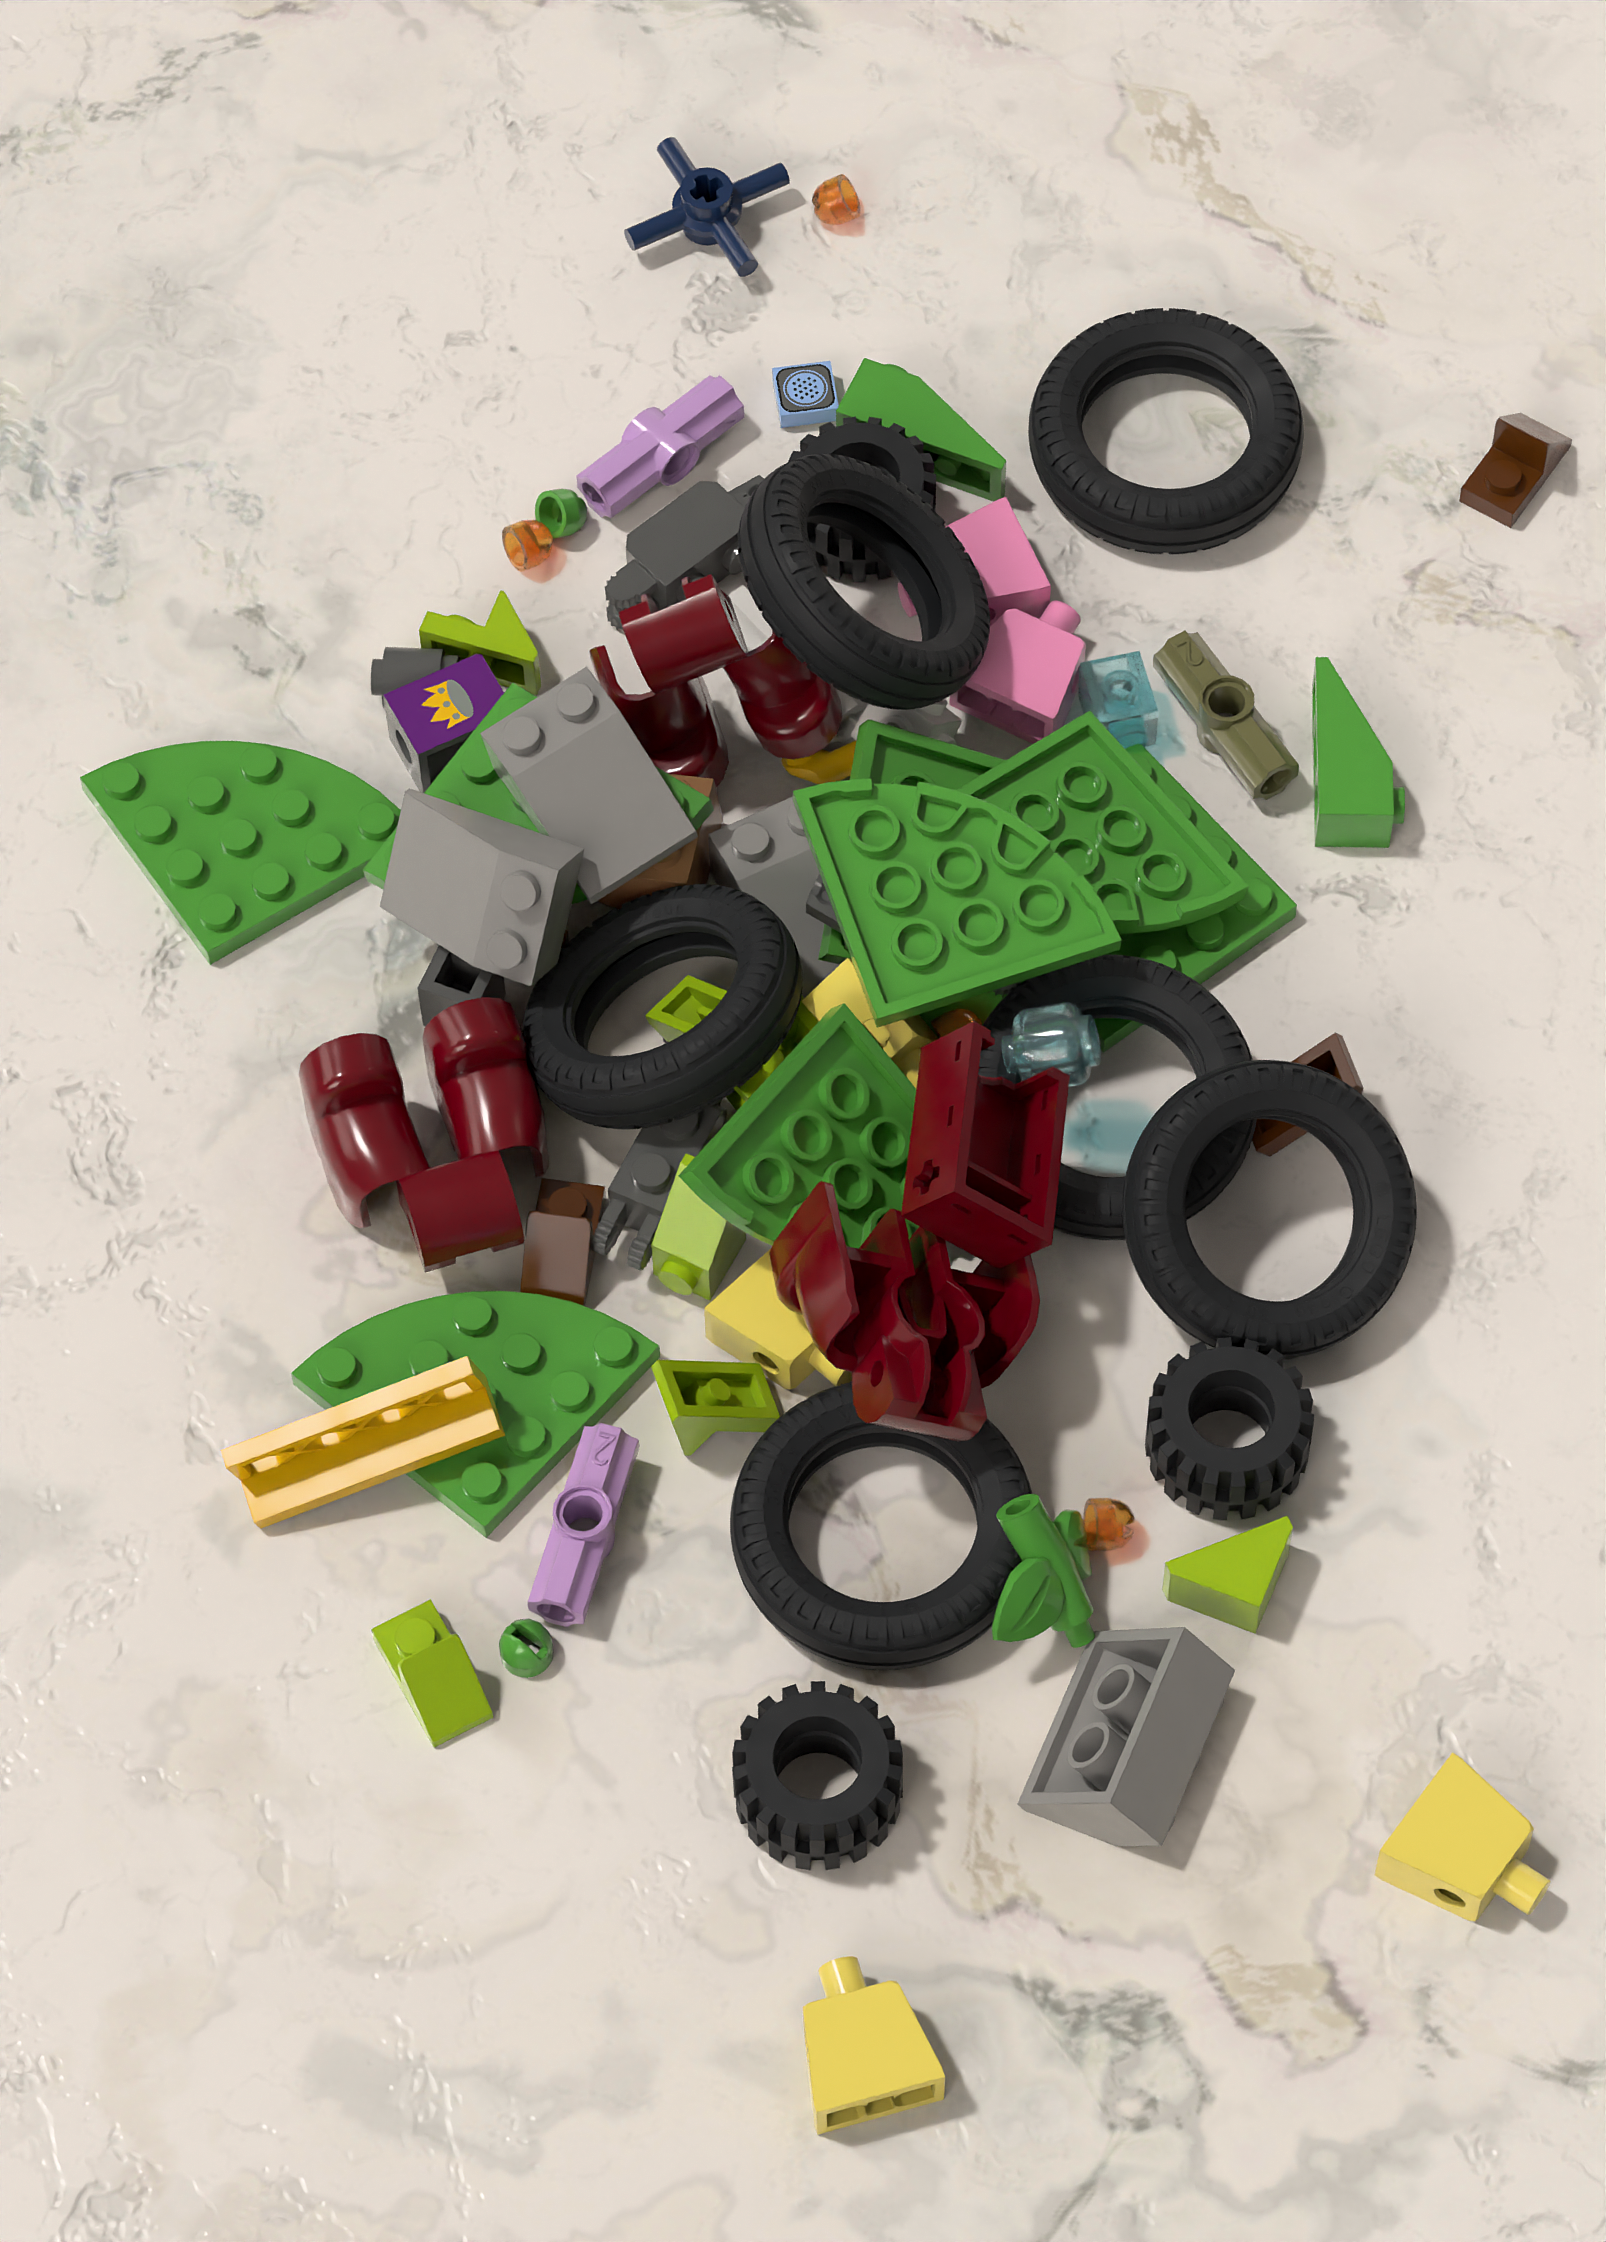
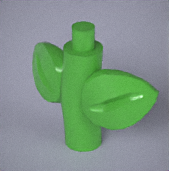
(1049, 1581)

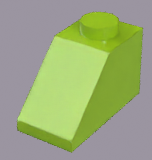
(693, 1242)

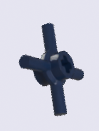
(707, 206)

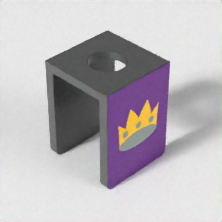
(438, 714)

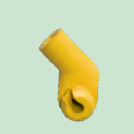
(823, 765)

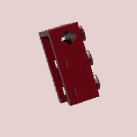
(984, 1151)

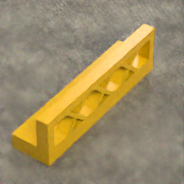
(365, 1441)

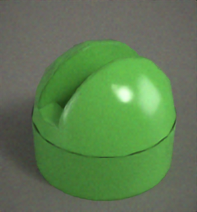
(561, 512)
(520, 1658)

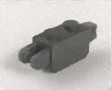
(684, 539)
(646, 1178)

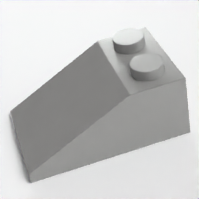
(588, 782)
(775, 864)
(481, 886)

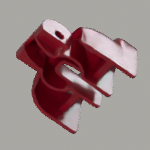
(676, 721)
(487, 1105)
(902, 1318)

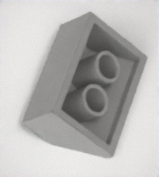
(1128, 1735)

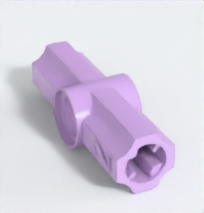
(660, 446)
(576, 1557)

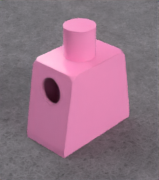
(1003, 561)
(1026, 673)

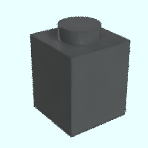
(454, 981)

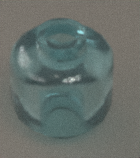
(1052, 1037)

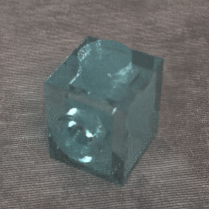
(1120, 698)

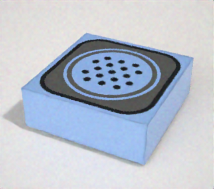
(805, 394)

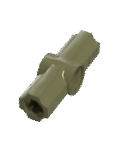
(1241, 740)

